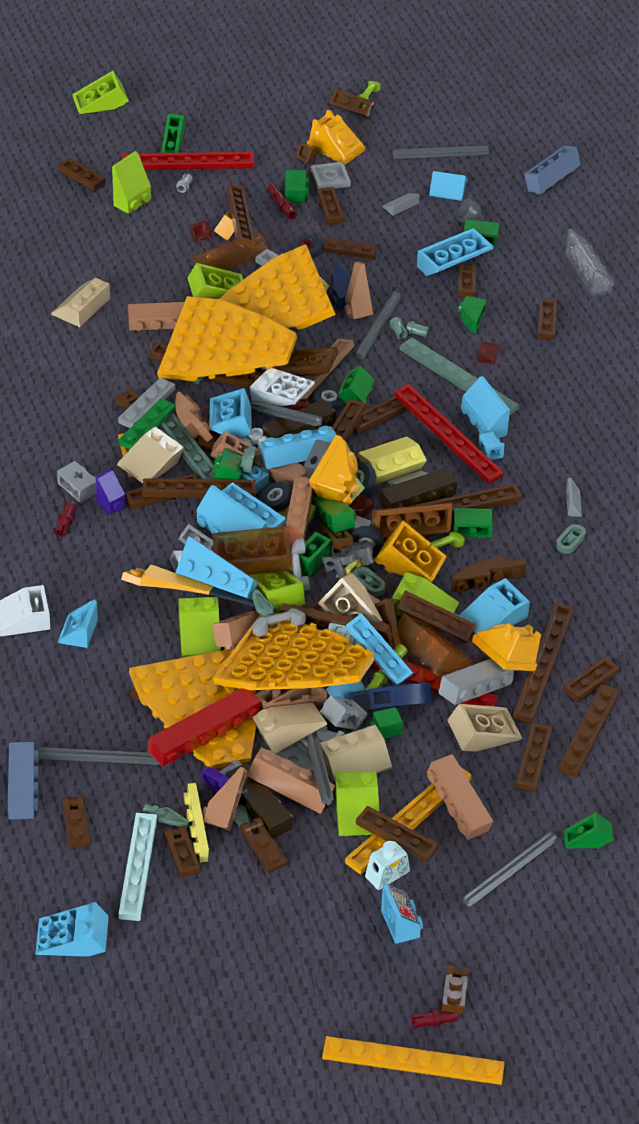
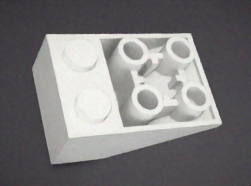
(279, 388)
(24, 611)

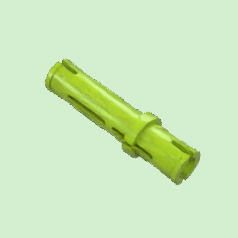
(380, 678)

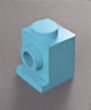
(491, 445)
(259, 474)

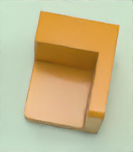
(225, 227)

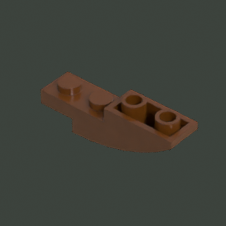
(481, 573)

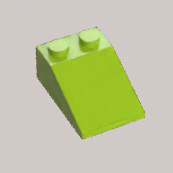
(101, 95)
(130, 183)
(212, 281)
(280, 589)
(425, 589)
(196, 627)
(352, 795)

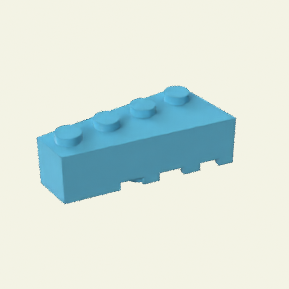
(209, 568)

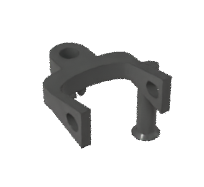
(354, 551)

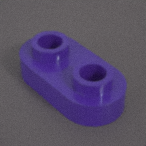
(213, 778)

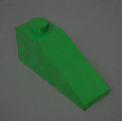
(173, 133)
(334, 514)

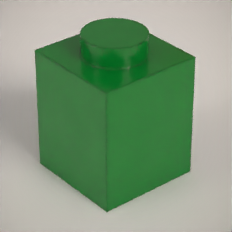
(388, 722)

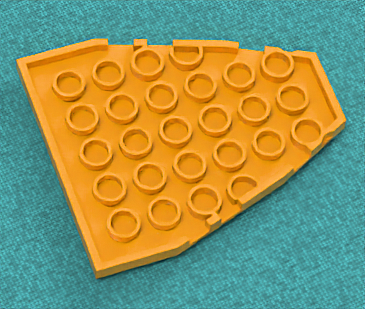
(285, 291)
(223, 339)
(293, 659)
(186, 686)

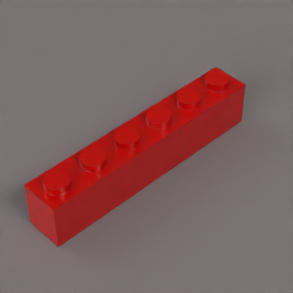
(203, 726)

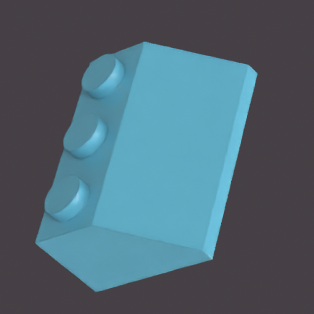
(486, 409)
(231, 414)

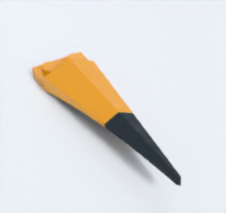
(160, 577)

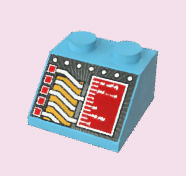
(400, 914)

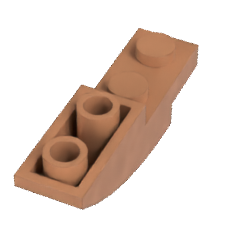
(190, 417)

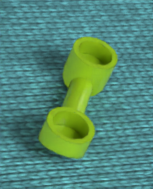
(373, 86)
(455, 540)

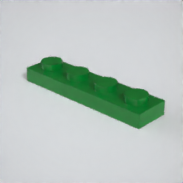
(152, 418)

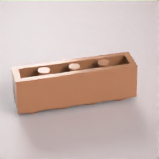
(154, 315)
(299, 508)
(287, 779)
(459, 797)

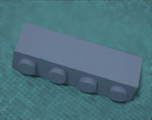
(552, 169)
(22, 780)

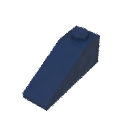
(340, 287)

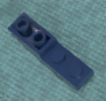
(393, 696)

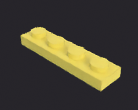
(197, 829)

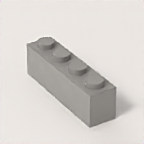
(474, 681)

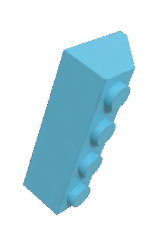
(452, 251)
(292, 448)
(223, 514)

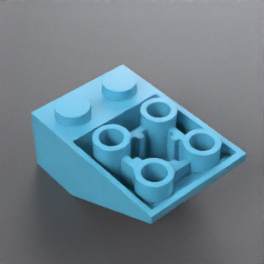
(497, 606)
(73, 932)

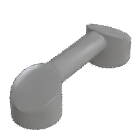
(299, 548)
(260, 626)

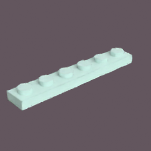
(137, 867)

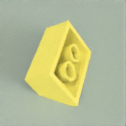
(394, 459)

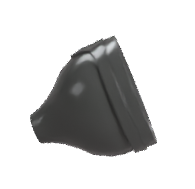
(469, 210)

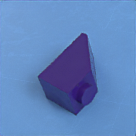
(109, 492)

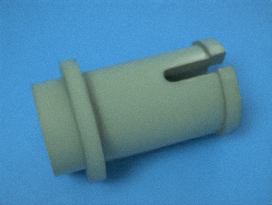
(397, 325)
(417, 329)

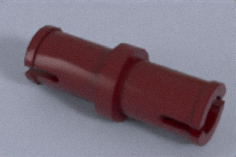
(65, 519)
(433, 1018)

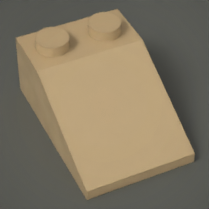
(151, 455)
(350, 599)
(288, 724)
(482, 727)

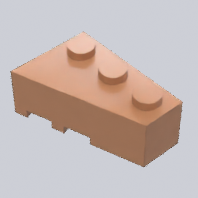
(285, 697)

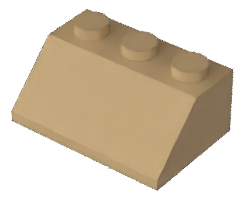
(83, 302)
(356, 752)

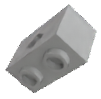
(77, 481)
(343, 712)

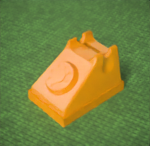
(335, 138)
(336, 473)
(410, 553)
(510, 646)

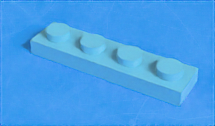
(255, 506)
(384, 655)

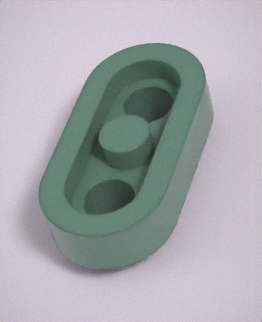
(248, 459)
(568, 541)
(374, 585)

